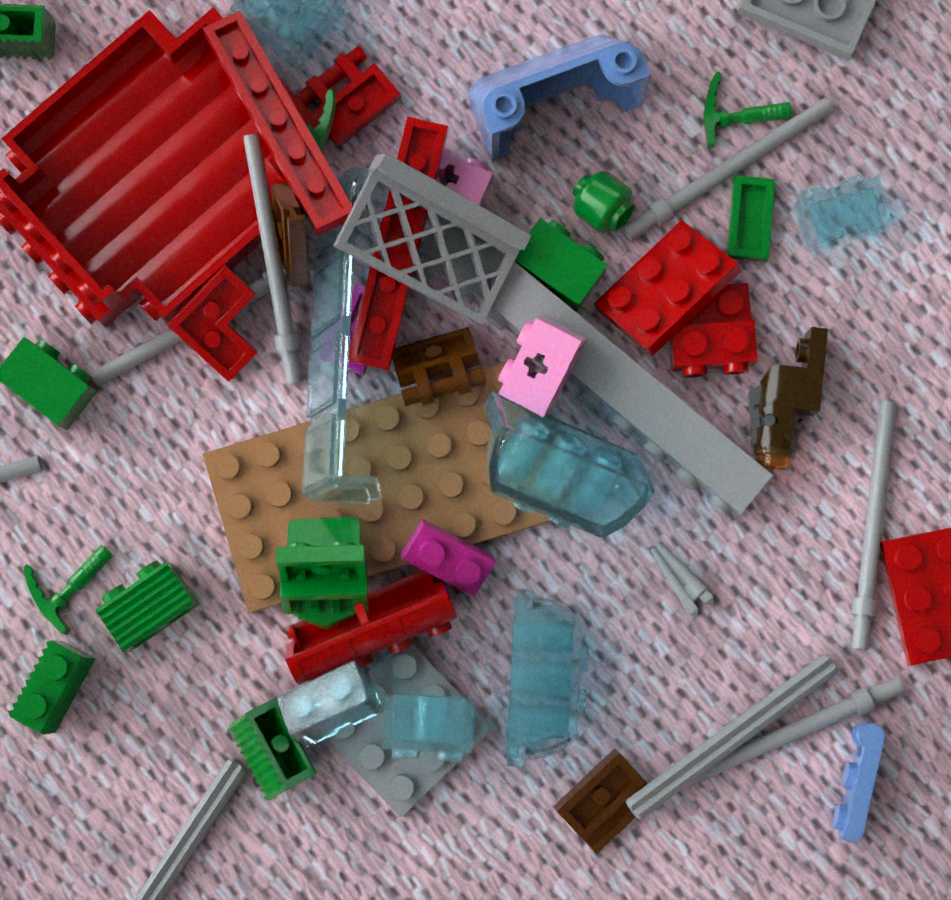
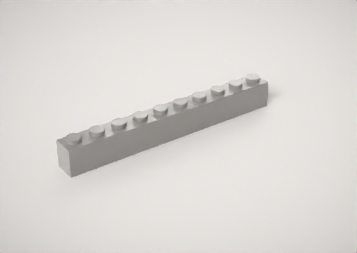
(615, 382)

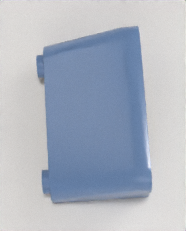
(609, 64)

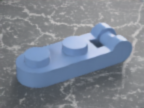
(859, 780)

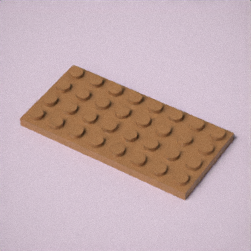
(426, 467)

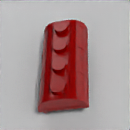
(393, 617)

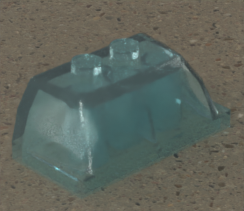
(562, 470)
(544, 679)

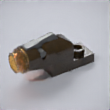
(784, 396)

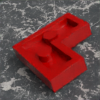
(205, 321)

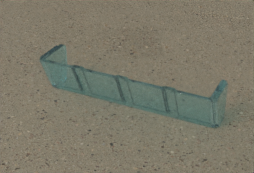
(329, 365)

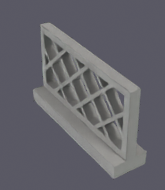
(447, 205)

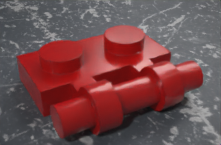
(356, 103)

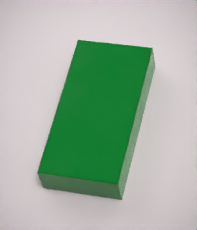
(750, 218)

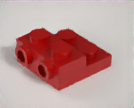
(717, 336)

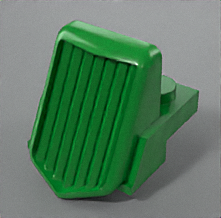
(323, 571)

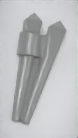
(682, 580)

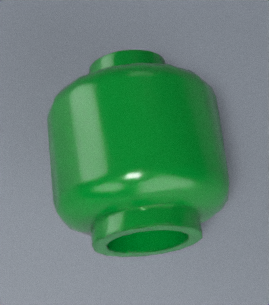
(603, 201)

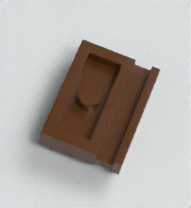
(291, 233)
(598, 803)

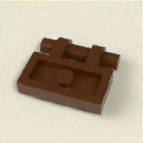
(434, 358)

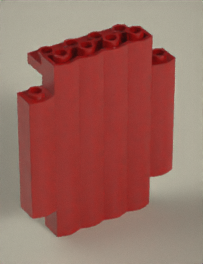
(138, 174)

